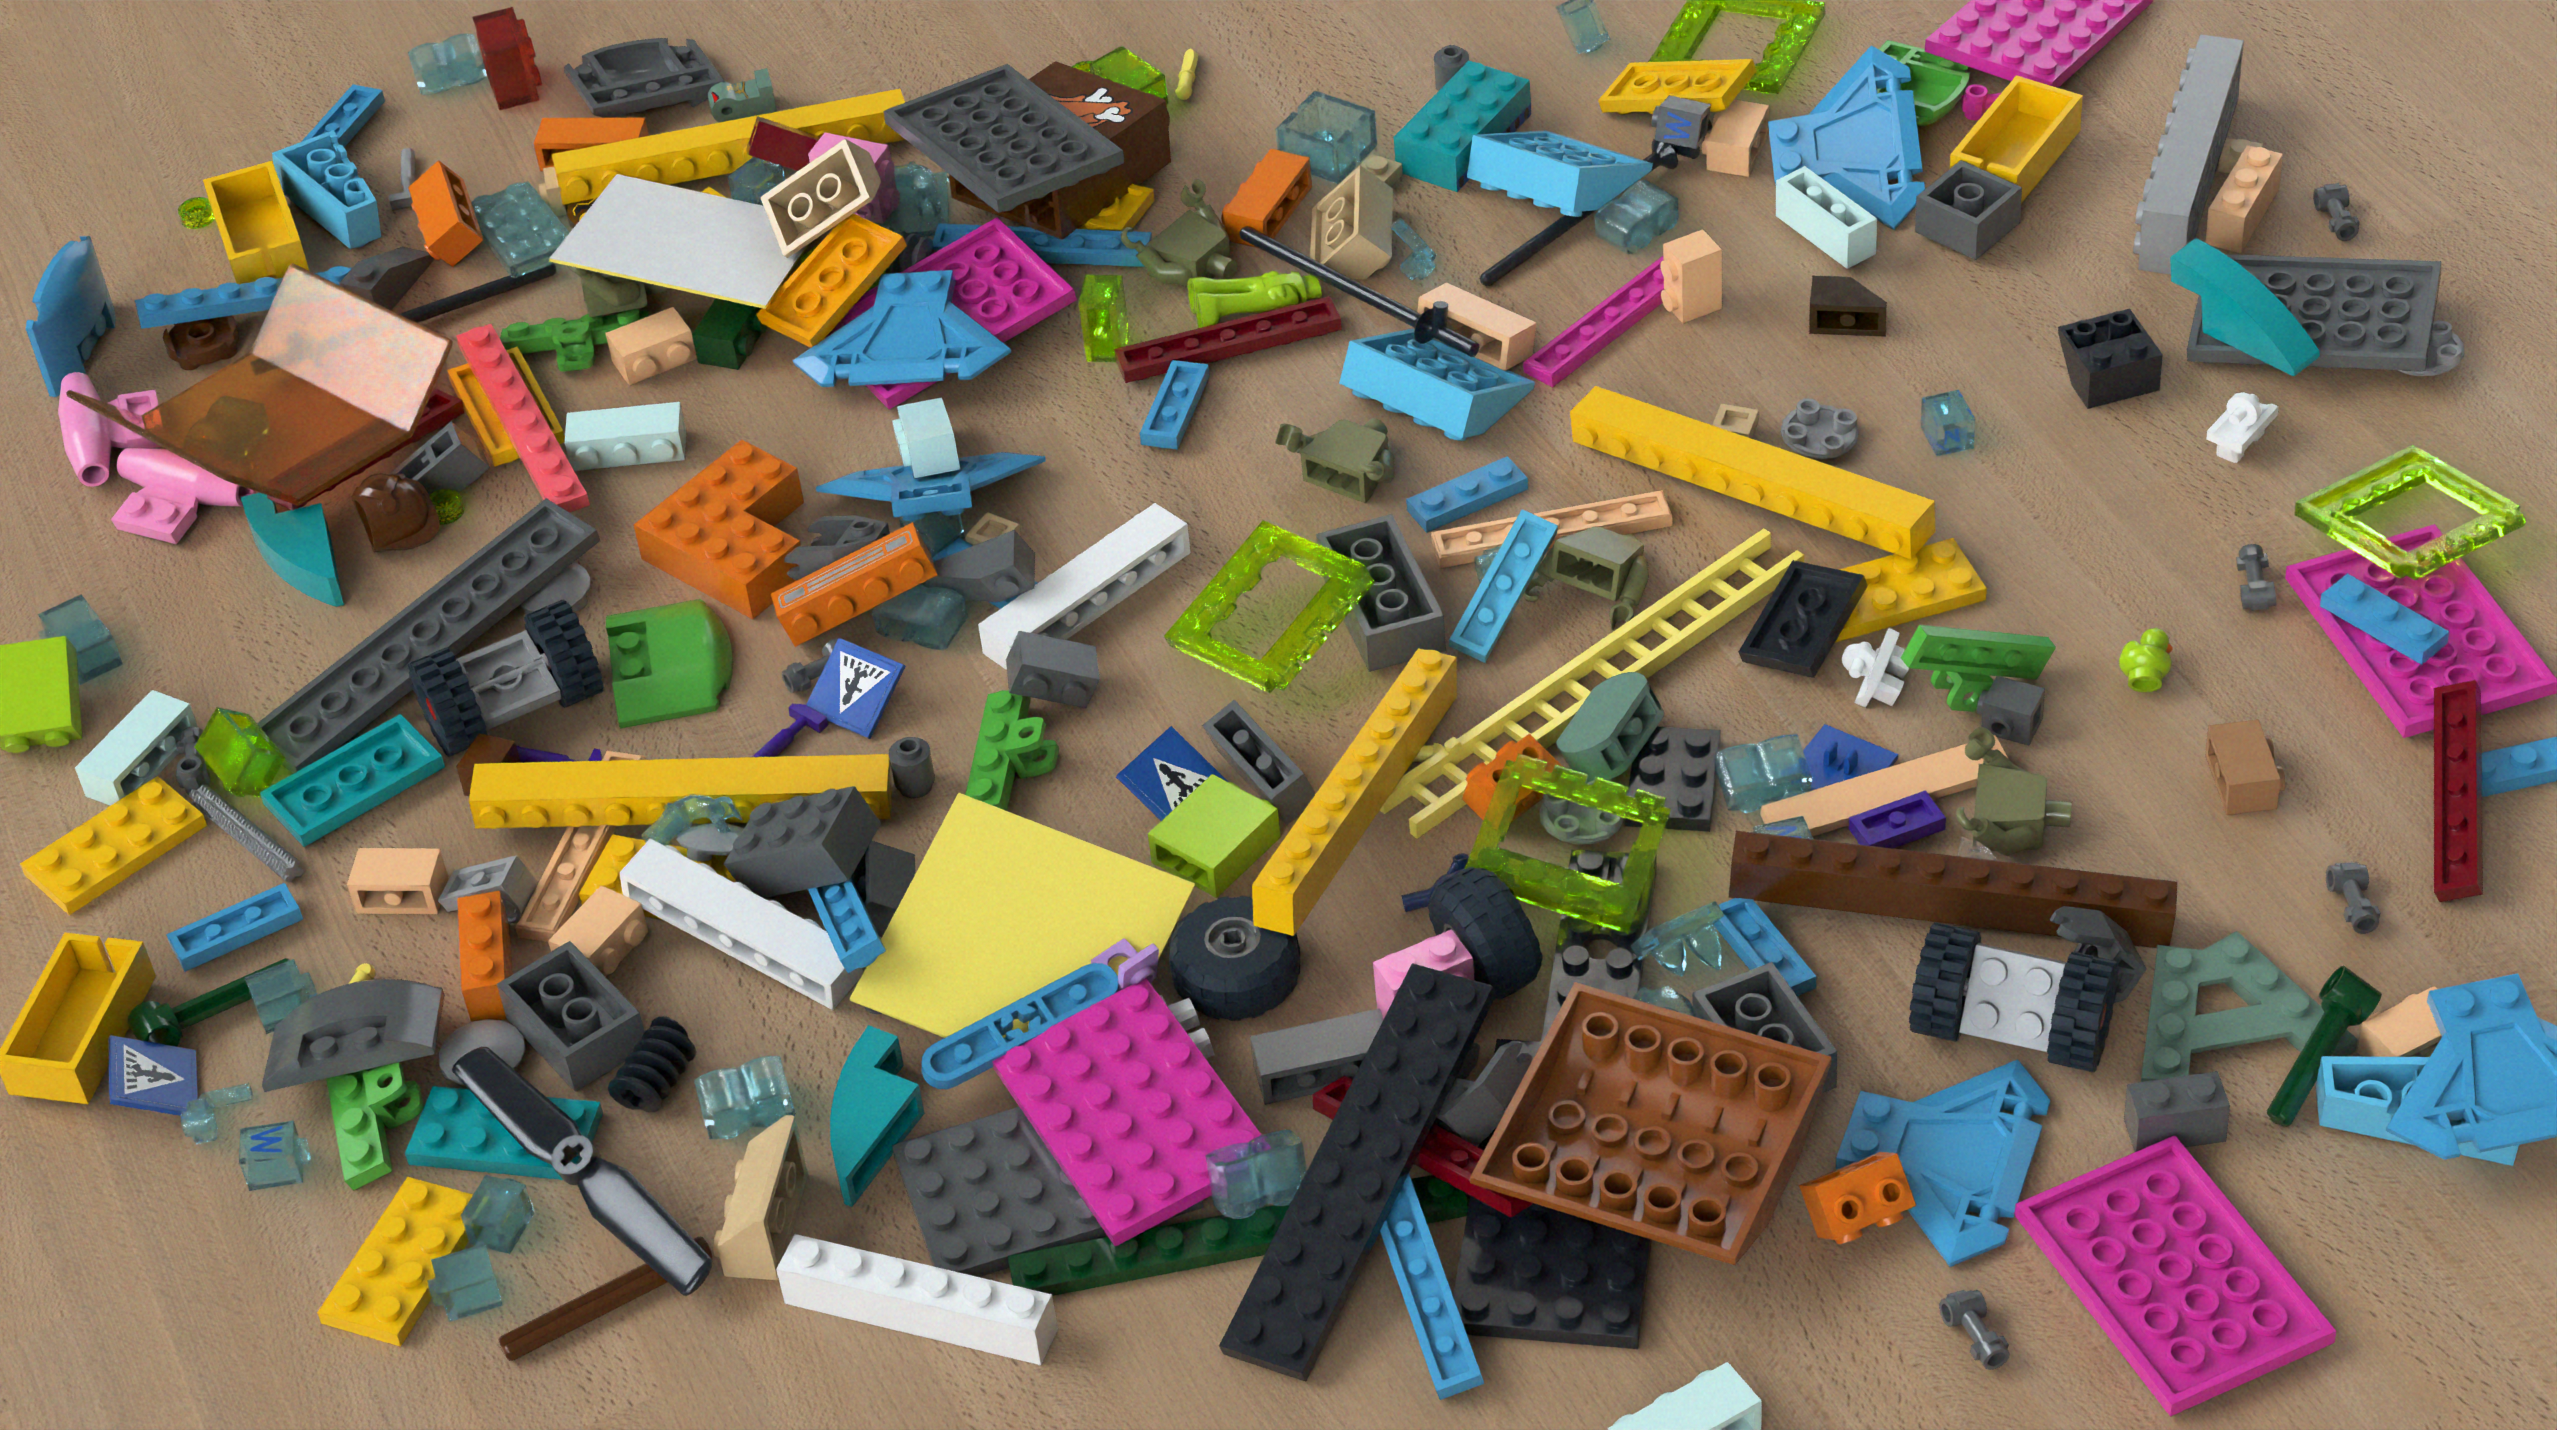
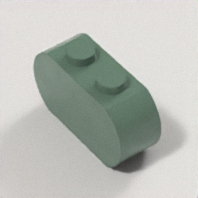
(1611, 726)

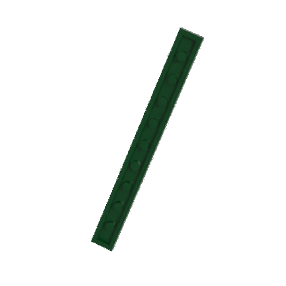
(1186, 1246)

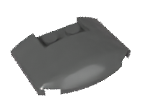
(642, 76)
(354, 1031)

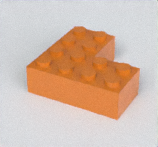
(723, 529)

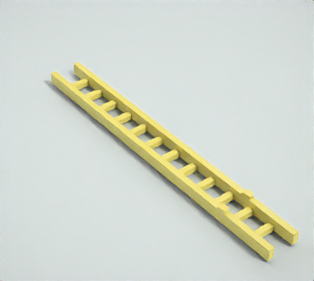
(1595, 659)

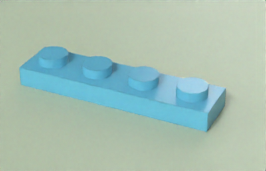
(1503, 586)

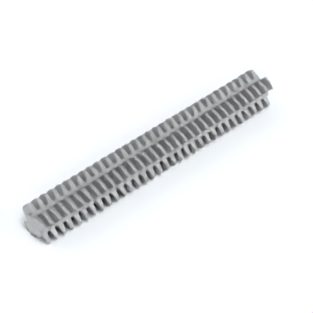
(246, 833)

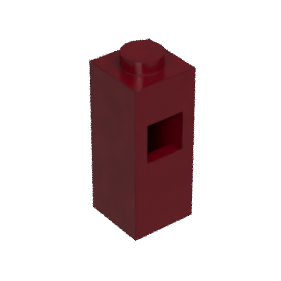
(780, 144)

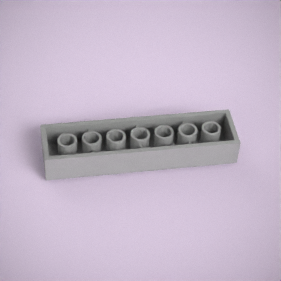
(2188, 152)

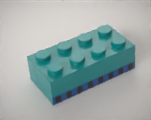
(1473, 102)

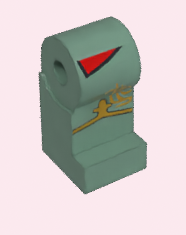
(743, 98)

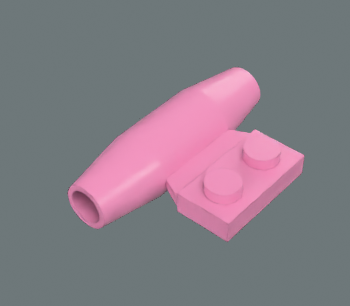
(91, 435)
(169, 494)

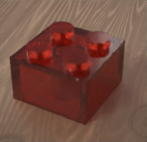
(508, 57)

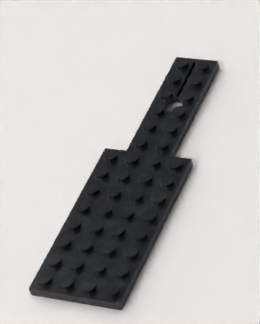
(1543, 1268)

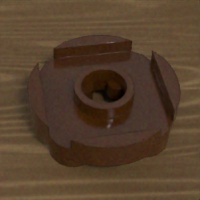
(191, 352)

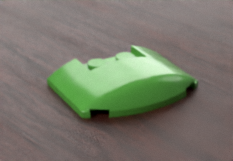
(1934, 81)
(668, 662)

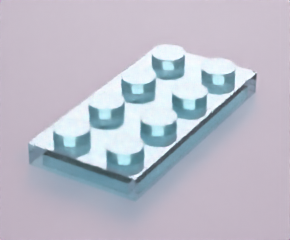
(519, 228)

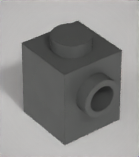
(2012, 709)

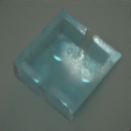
(1330, 134)

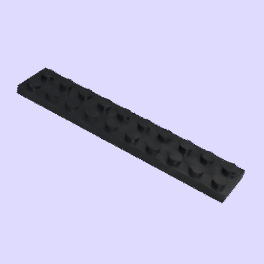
(1357, 1172)

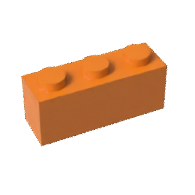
(569, 134)
(1268, 195)
(445, 214)
(483, 953)

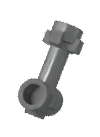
(2334, 199)
(2257, 592)
(799, 677)
(190, 770)
(2352, 880)
(1968, 1309)

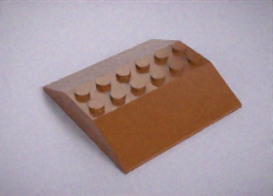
(1656, 1124)

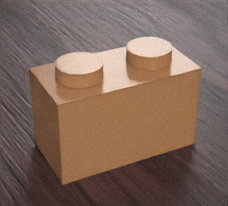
(2244, 767)

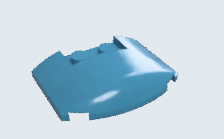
(71, 312)

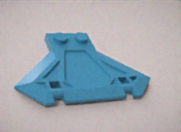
(1859, 139)
(905, 337)
(933, 493)
(2487, 1069)
(1957, 1153)

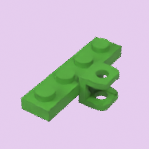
(571, 339)
(1973, 657)
(1007, 748)
(360, 1109)

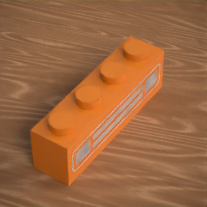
(853, 584)

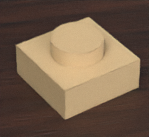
(2232, 151)
(1383, 168)
(551, 192)
(1737, 419)
(990, 527)

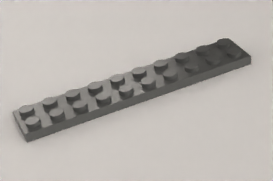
(445, 616)

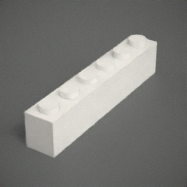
(1090, 582)
(737, 922)
(918, 1299)

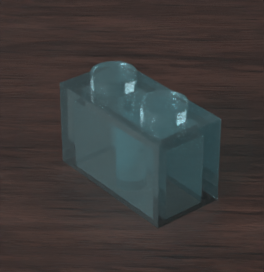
(86, 632)

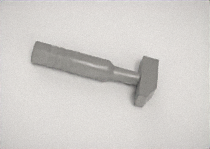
(404, 198)

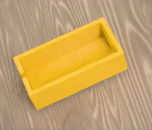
(2022, 132)
(255, 223)
(65, 1026)

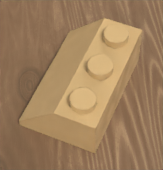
(821, 195)
(1354, 226)
(763, 1203)

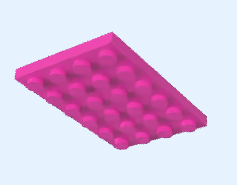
(2031, 37)
(996, 285)
(2480, 640)
(1126, 1108)
(2174, 1275)

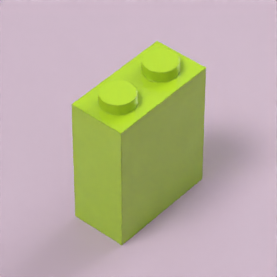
(39, 694)
(1214, 835)

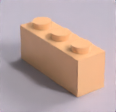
(2243, 199)
(1501, 334)

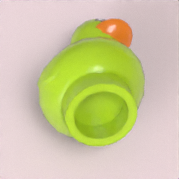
(2146, 662)

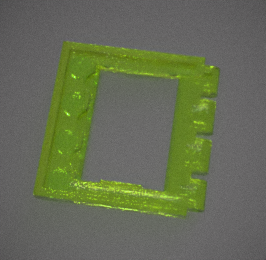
(1778, 57)
(2338, 503)
(1303, 637)
(1556, 886)

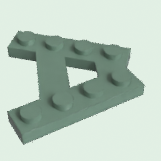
(2274, 1011)

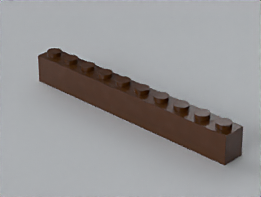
(1943, 887)

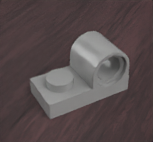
(502, 875)

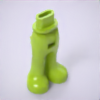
(1273, 290)

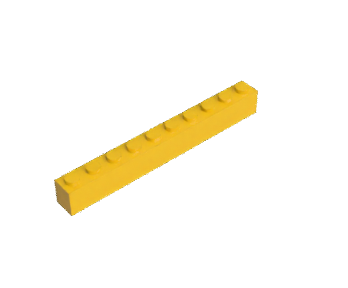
(714, 147)
(1754, 472)
(639, 789)
(1354, 792)

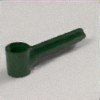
(2345, 1003)
(163, 1024)

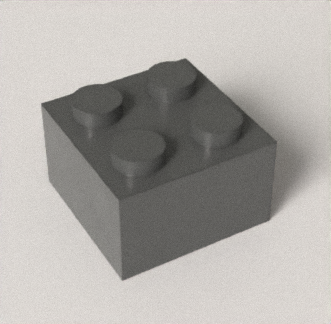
(1968, 209)

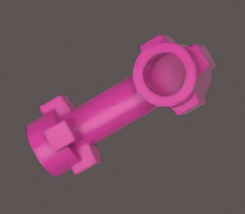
(1976, 101)

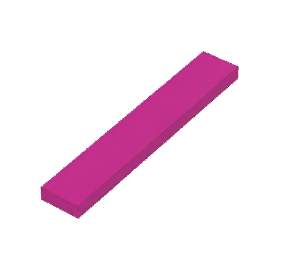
(1598, 327)

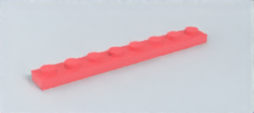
(522, 418)

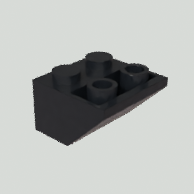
(2110, 358)

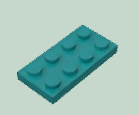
(352, 780)
(464, 1135)

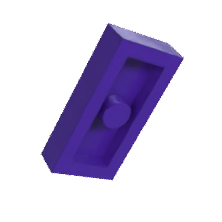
(1898, 822)

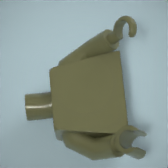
(1189, 246)
(613, 294)
(1343, 457)
(1600, 564)
(2009, 801)

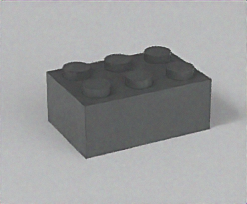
(803, 842)
(1766, 1007)
(571, 1015)

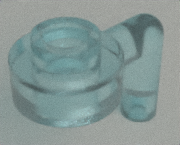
(1421, 260)
(200, 1119)

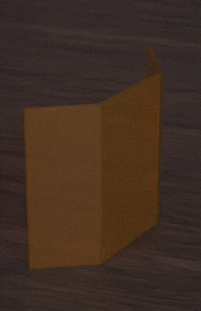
(311, 400)

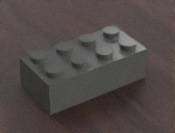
(1400, 607)

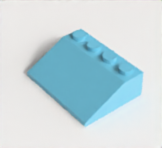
(1552, 169)
(1432, 383)

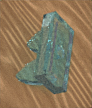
(1693, 928)

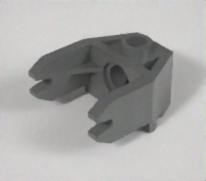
(839, 538)
(2104, 939)
(1477, 1106)

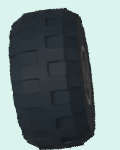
(1489, 927)
(1230, 963)

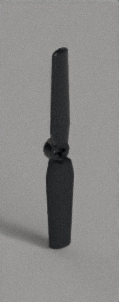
(609, 1190)

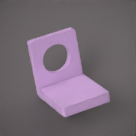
(1136, 968)

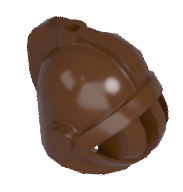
(395, 512)

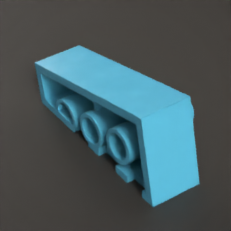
(329, 189)
(2366, 1093)

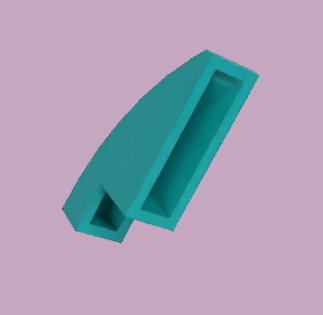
(2242, 309)
(296, 546)
(870, 1111)

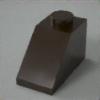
(1845, 308)

